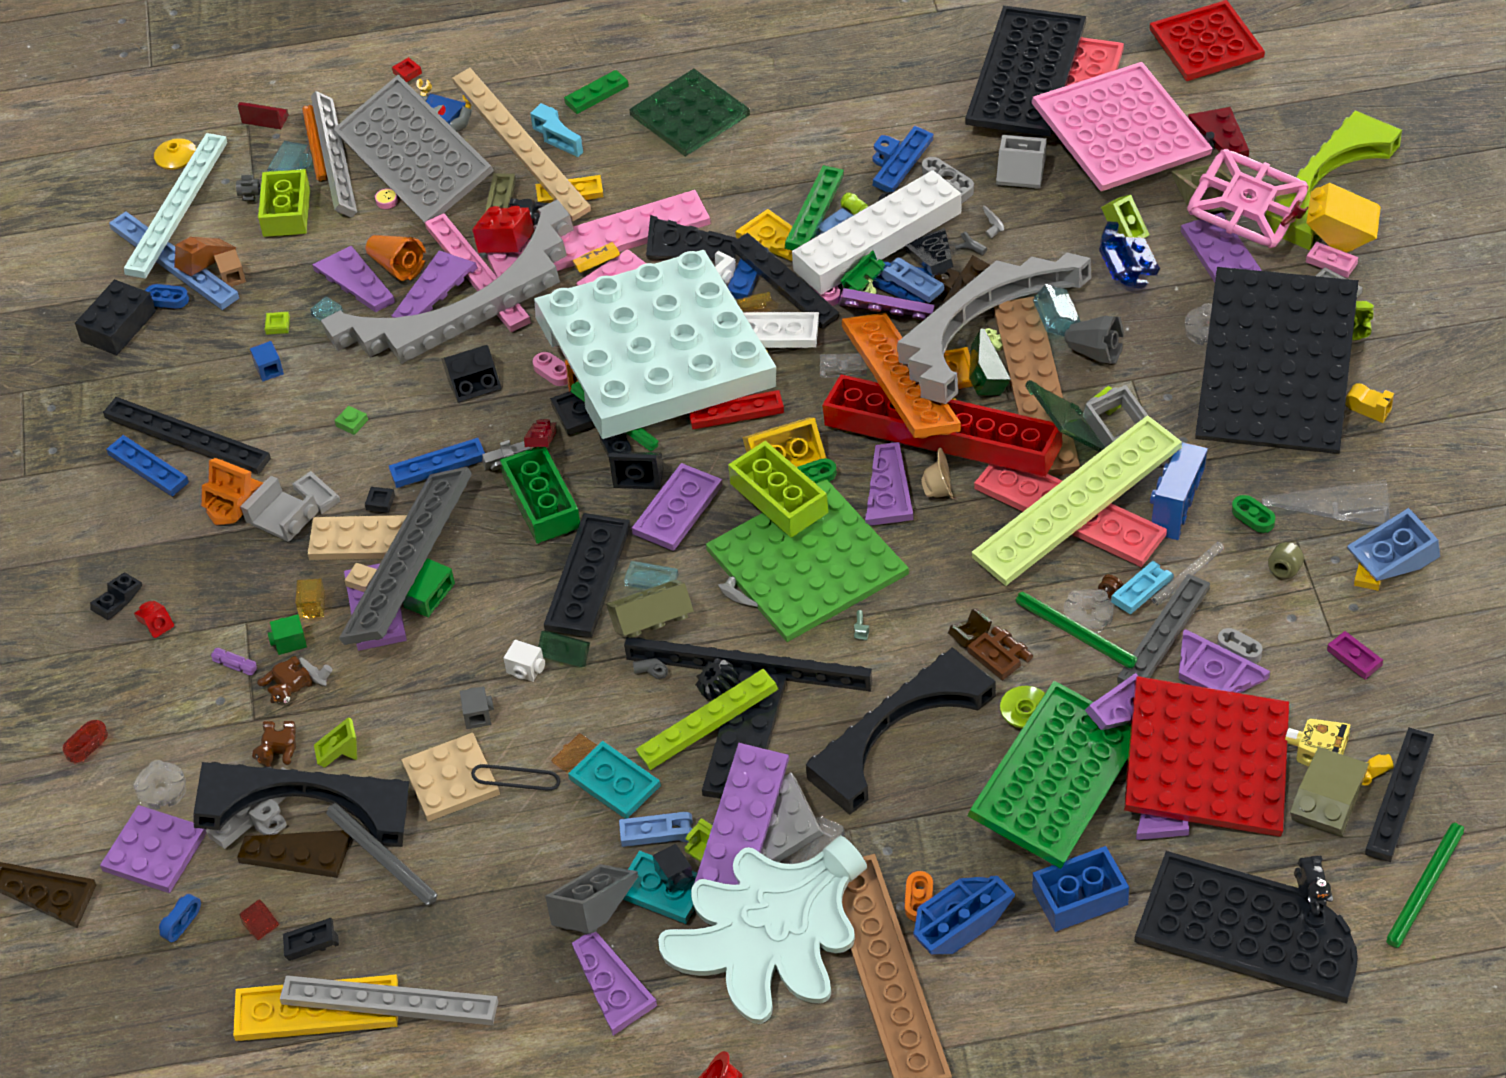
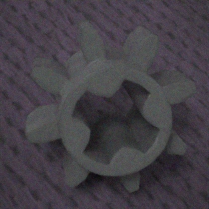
(248, 187)

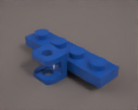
(898, 158)

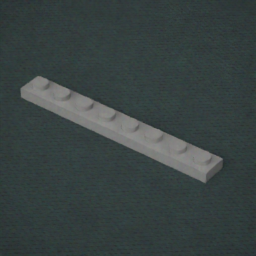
(333, 155)
(389, 1000)

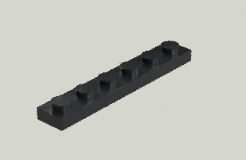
(783, 279)
(1399, 794)

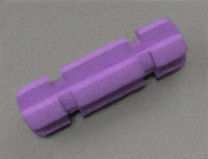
(234, 661)

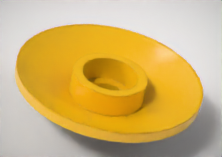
(174, 153)

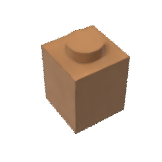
(230, 268)

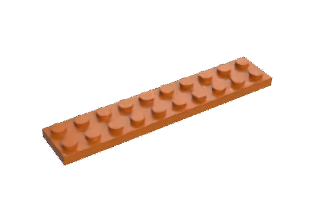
(877, 343)

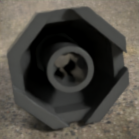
(1097, 338)

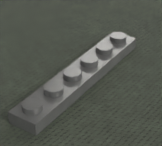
(1167, 627)

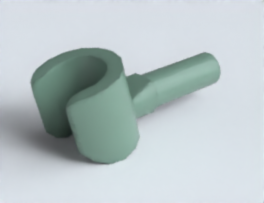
(861, 630)

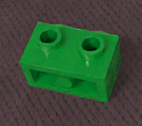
(429, 588)

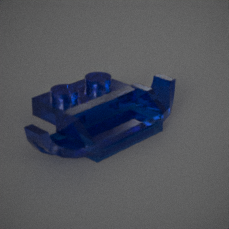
(1127, 257)

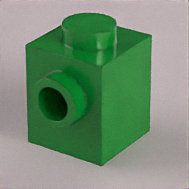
(287, 634)

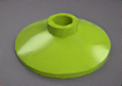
(1019, 700)

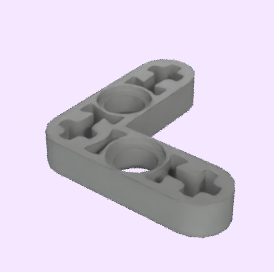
(959, 181)

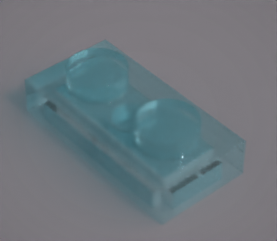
(648, 575)

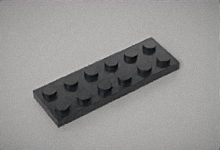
(587, 575)
(750, 727)

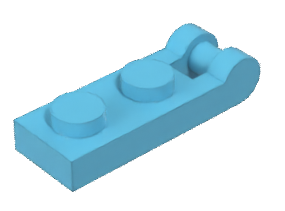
(1141, 587)

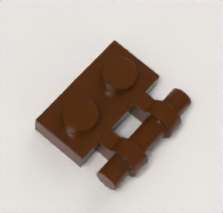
(995, 657)

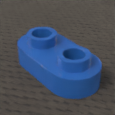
(168, 295)
(180, 917)

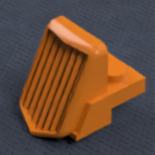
(227, 491)

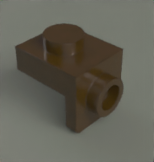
(971, 629)

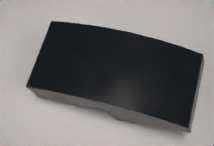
(118, 595)

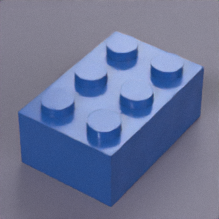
(1080, 889)

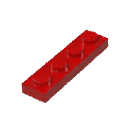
(738, 410)

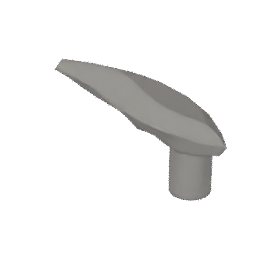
(997, 225)
(734, 594)
(319, 677)

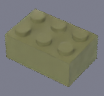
(650, 608)

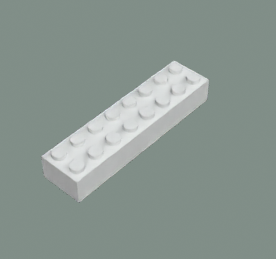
(879, 228)

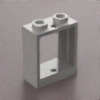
(1106, 402)

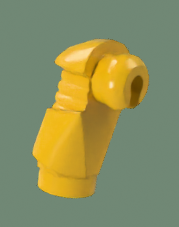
(1377, 765)

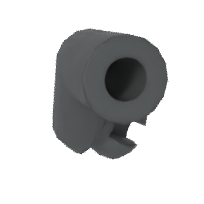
(651, 666)

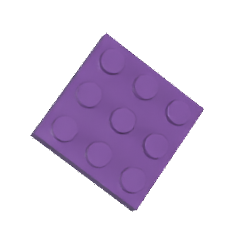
(153, 849)

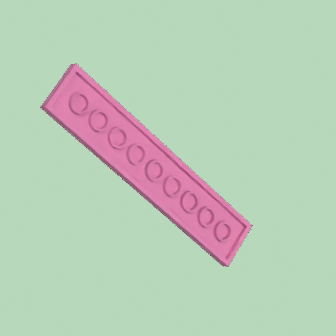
(624, 229)

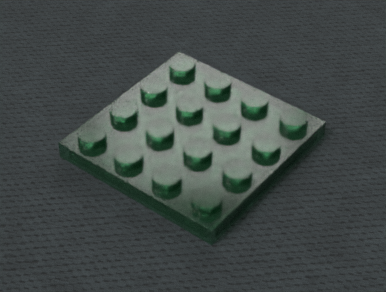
(689, 112)

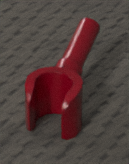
(1296, 212)

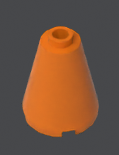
(397, 255)

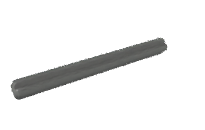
(382, 854)

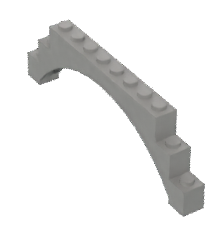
(1001, 282)
(421, 332)

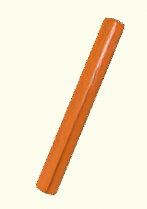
(314, 142)

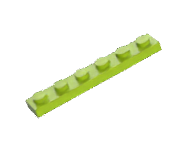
(706, 719)

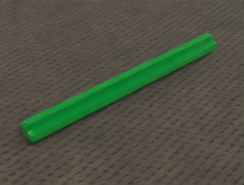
(1076, 630)
(1425, 885)

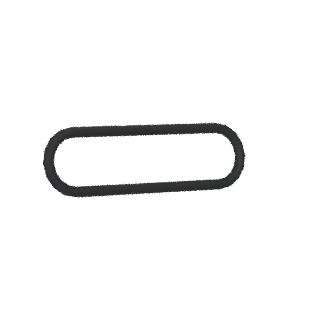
(516, 769)

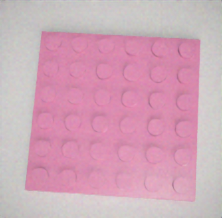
(1121, 126)

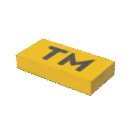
(596, 257)

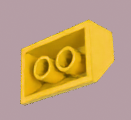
(795, 441)

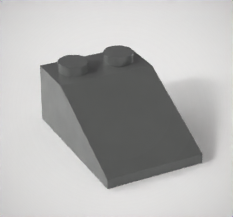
(589, 898)

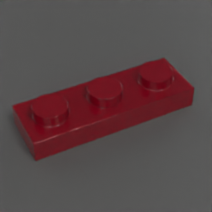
(540, 433)

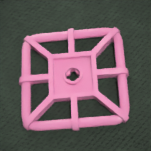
(1236, 201)

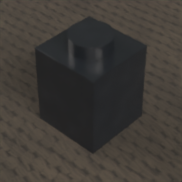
(673, 868)

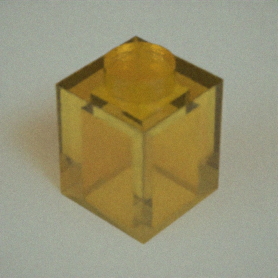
(310, 598)

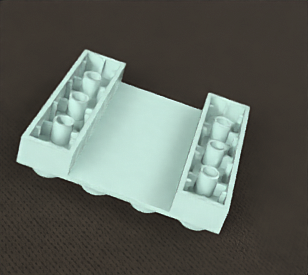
(655, 342)

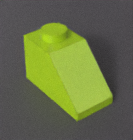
(1127, 215)

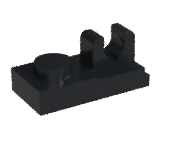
(309, 939)

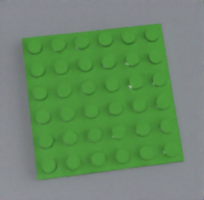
(814, 572)

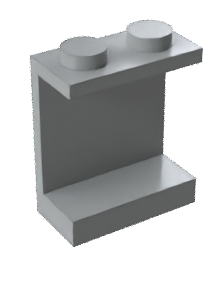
(277, 511)

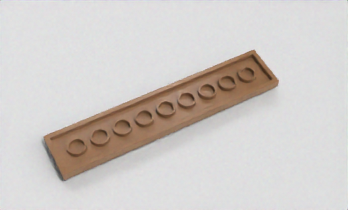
(1031, 358)
(891, 980)

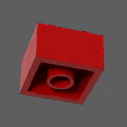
(503, 229)

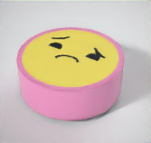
(386, 198)

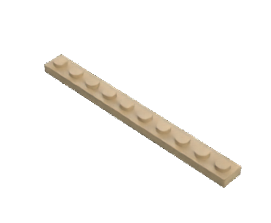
(521, 143)

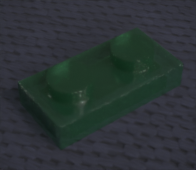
(564, 648)

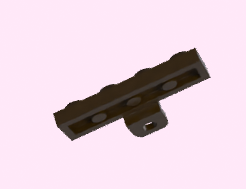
(955, 282)

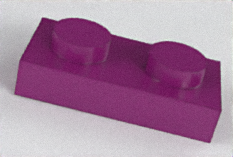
(1355, 655)

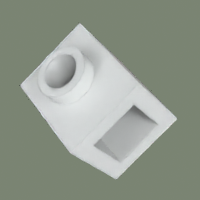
(524, 660)

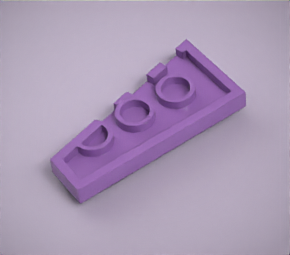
(434, 283)

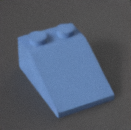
(1396, 547)

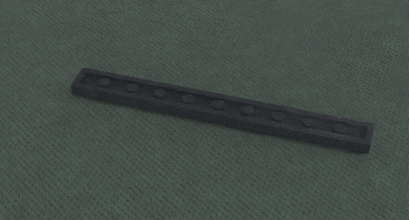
(794, 669)

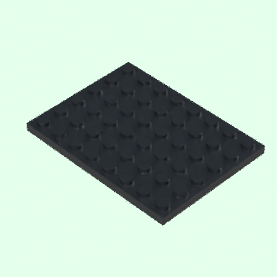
(1277, 360)

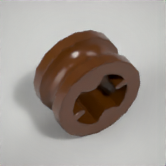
(1110, 585)

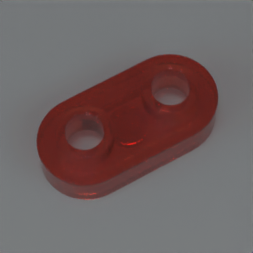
(83, 743)

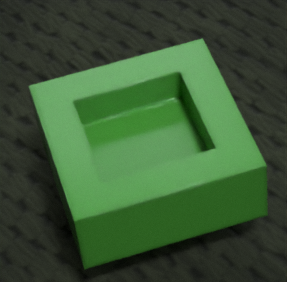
(351, 420)

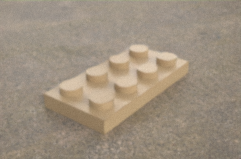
(352, 537)

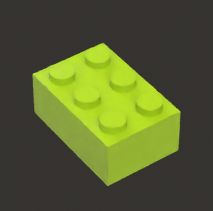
(284, 203)

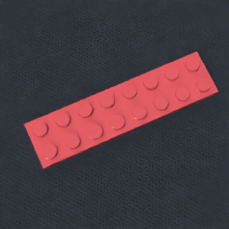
(1110, 529)

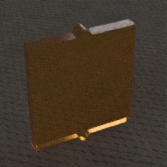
(573, 753)

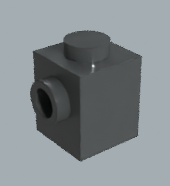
(476, 707)

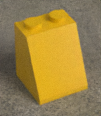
(1342, 217)

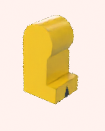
(1369, 402)

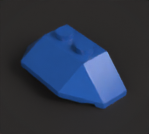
(961, 913)

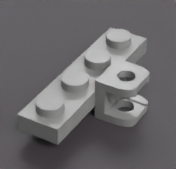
(259, 815)

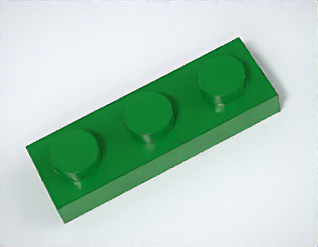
(596, 91)

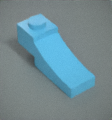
(547, 121)

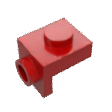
(154, 617)

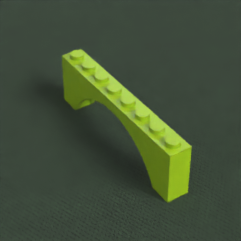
(1355, 140)

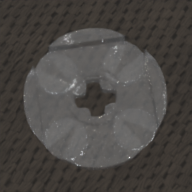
(1195, 324)
(1089, 599)
(157, 773)

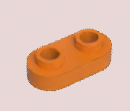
(916, 897)

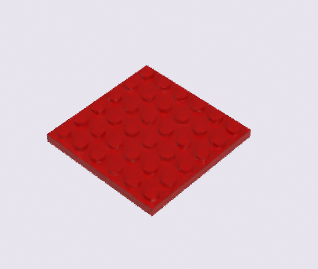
(1207, 756)

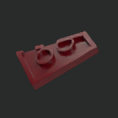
(1224, 126)

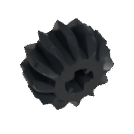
(716, 679)

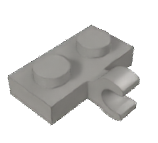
(492, 459)

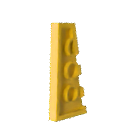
(770, 232)

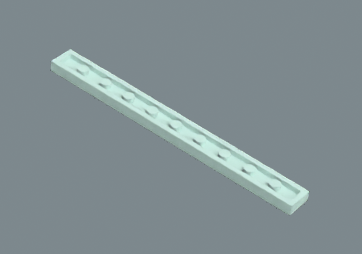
(175, 206)

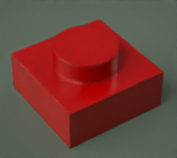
(407, 69)

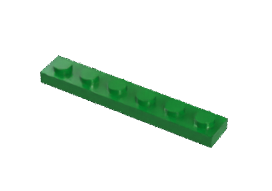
(814, 207)

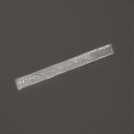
(1191, 569)

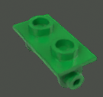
(867, 266)

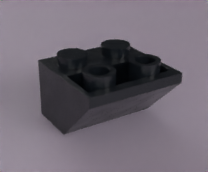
(471, 373)

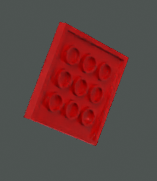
(1207, 40)

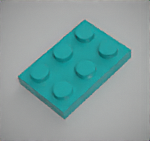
(614, 780)
(653, 895)

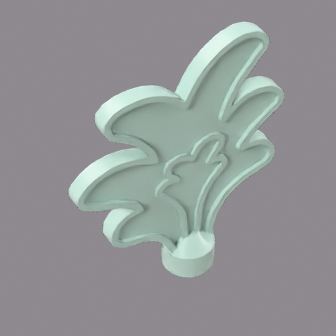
(767, 924)

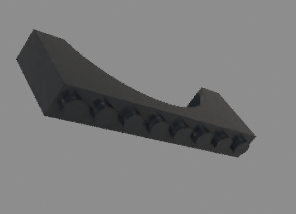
(944, 683)
(232, 788)

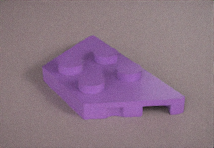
(1216, 667)

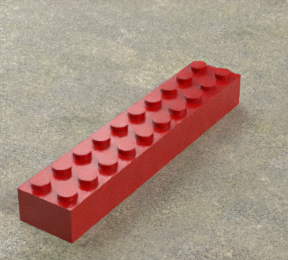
(984, 436)

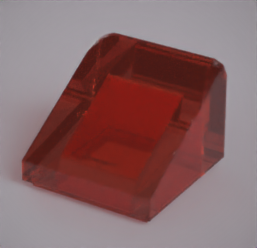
(258, 919)

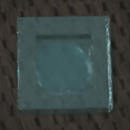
(325, 308)

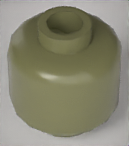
(1286, 560)

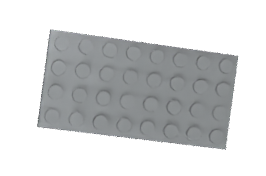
(413, 150)

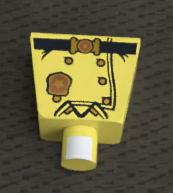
(1317, 734)

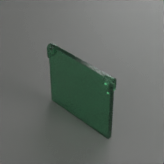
(1065, 416)

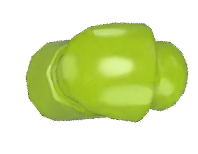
(853, 203)

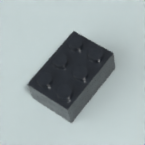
(115, 317)

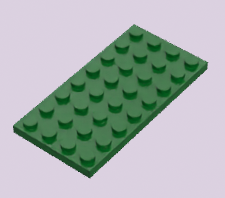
(1053, 777)

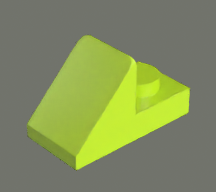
(335, 743)

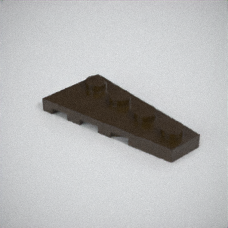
(304, 852)
(48, 891)

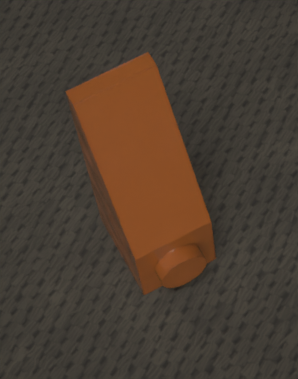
(198, 253)

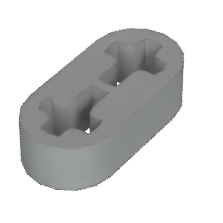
(1240, 644)

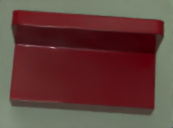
(262, 115)

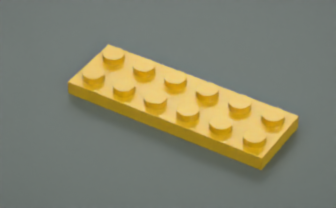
(263, 1016)

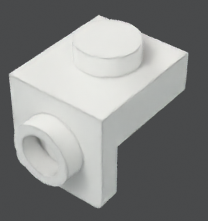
(725, 266)

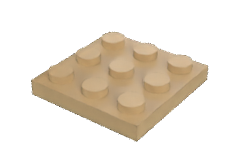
(444, 777)

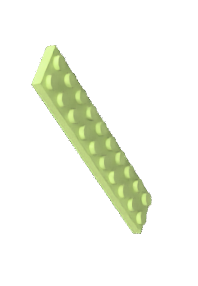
(1076, 500)

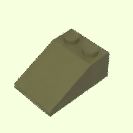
(1188, 181)
(1329, 791)

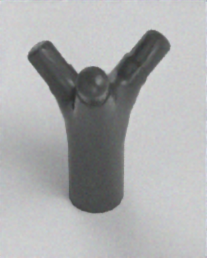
(971, 244)

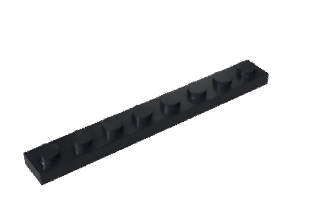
(186, 435)

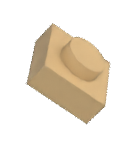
(360, 577)

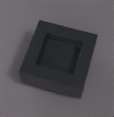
(379, 499)

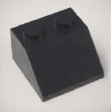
(636, 469)

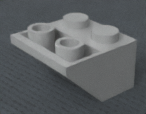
(1021, 161)

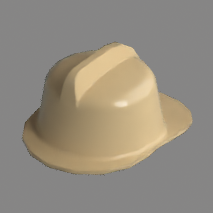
(937, 478)

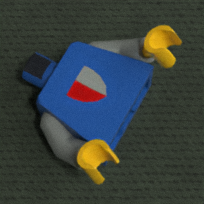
(452, 111)

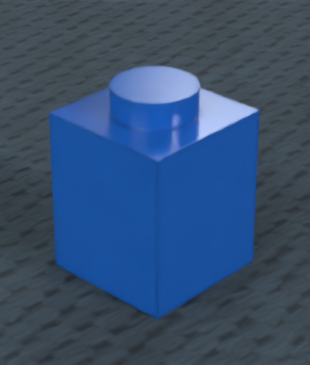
(266, 361)

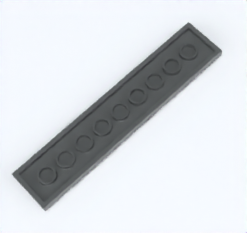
(405, 557)

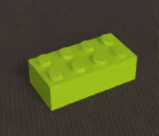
(778, 488)

